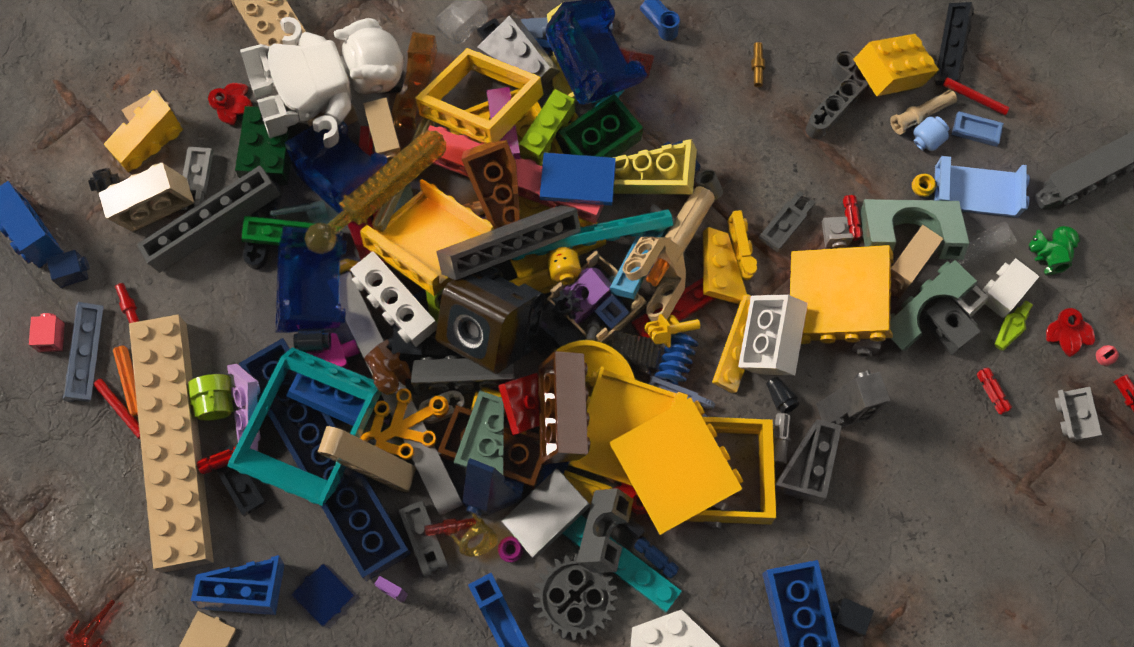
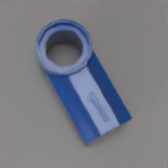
(660, 17)

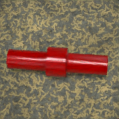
(127, 304)

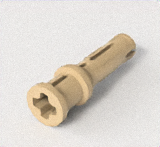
(915, 115)

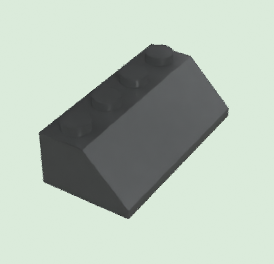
(455, 374)

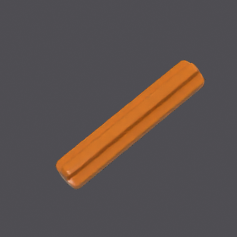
(127, 377)

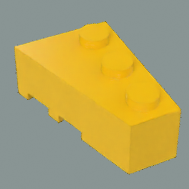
(144, 134)

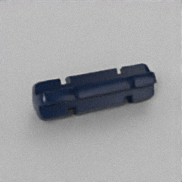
(656, 557)

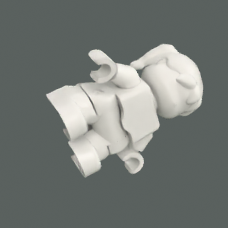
(316, 78)

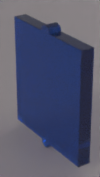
(323, 595)

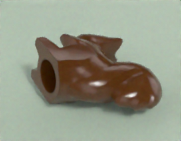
(387, 368)

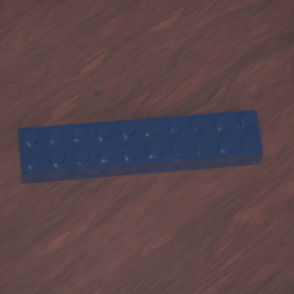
(354, 506)

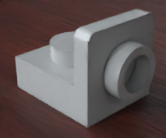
(836, 232)

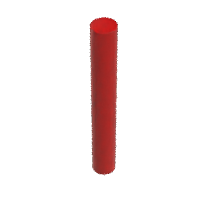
(976, 96)
(117, 405)

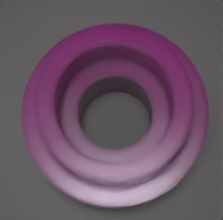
(510, 558)

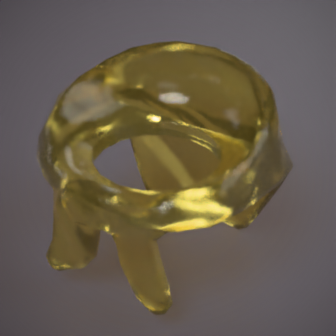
(488, 542)

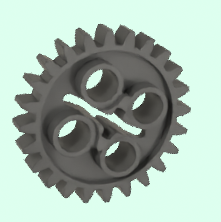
(591, 614)

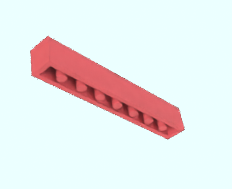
(528, 174)

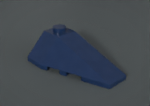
(487, 490)

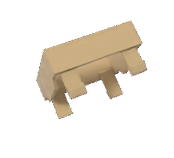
(637, 306)

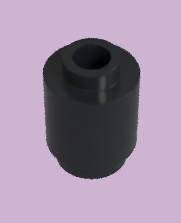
(312, 340)

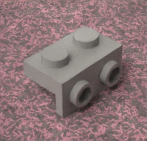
(1079, 414)

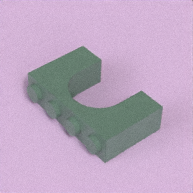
(941, 217)

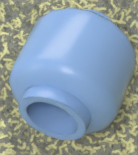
(931, 133)

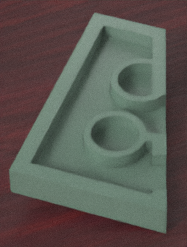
(484, 433)

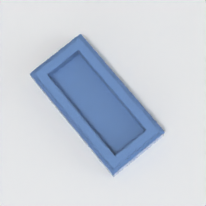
(977, 128)

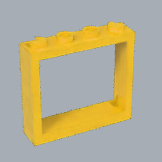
(485, 131)
(764, 429)

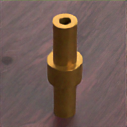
(758, 64)

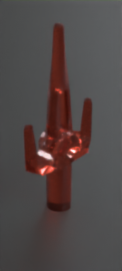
(81, 639)

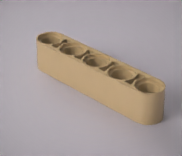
(366, 459)

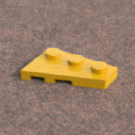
(720, 268)

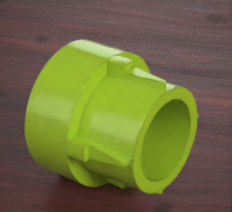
(211, 396)

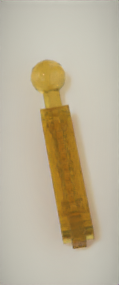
(378, 189)

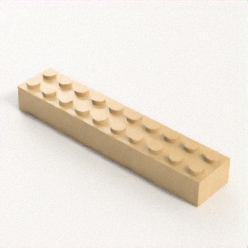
(170, 445)

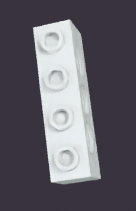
(372, 269)

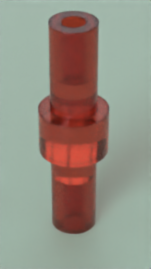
(449, 526)

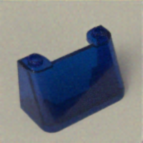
(589, 51)
(332, 170)
(307, 284)

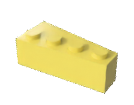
(657, 171)

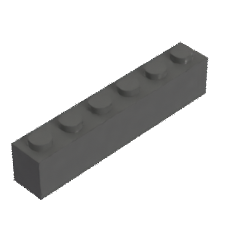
(208, 219)
(508, 242)

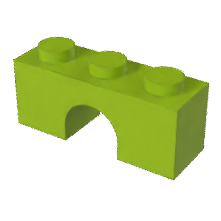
(553, 115)

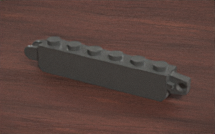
(1088, 173)

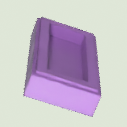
(391, 589)

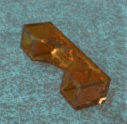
(420, 64)

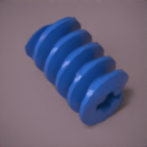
(675, 358)

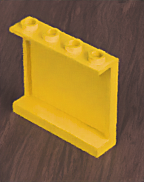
(419, 230)
(844, 292)
(615, 408)
(676, 465)

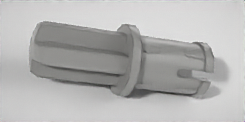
(781, 437)

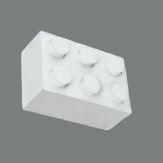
(773, 335)

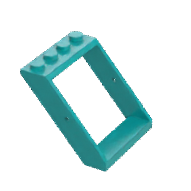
(282, 474)

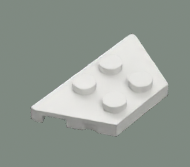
(671, 631)

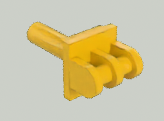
(663, 328)

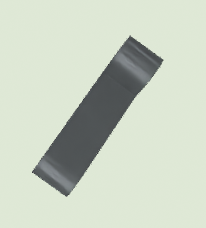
(837, 99)

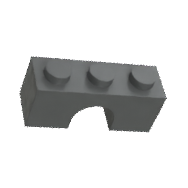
(607, 511)

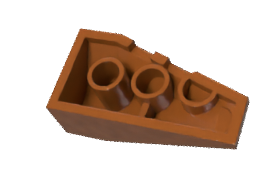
(494, 179)

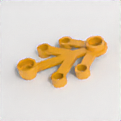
(400, 427)

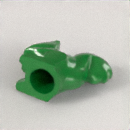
(1058, 252)

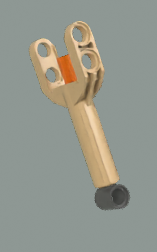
(668, 251)

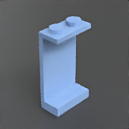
(982, 189)

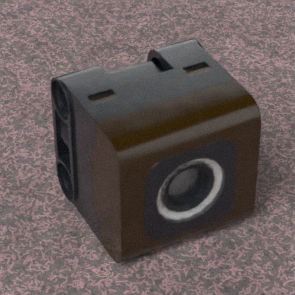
(489, 319)

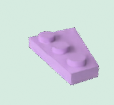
(245, 397)

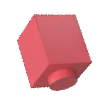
(46, 333)

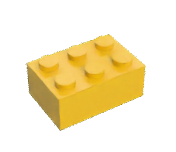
(895, 64)

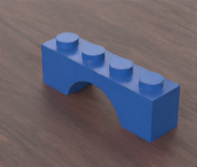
(497, 612)

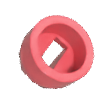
(1103, 350)

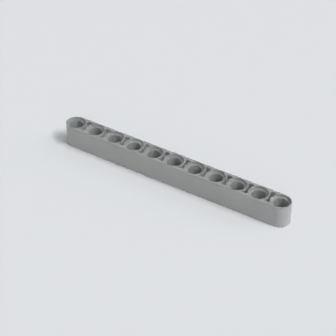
(425, 458)

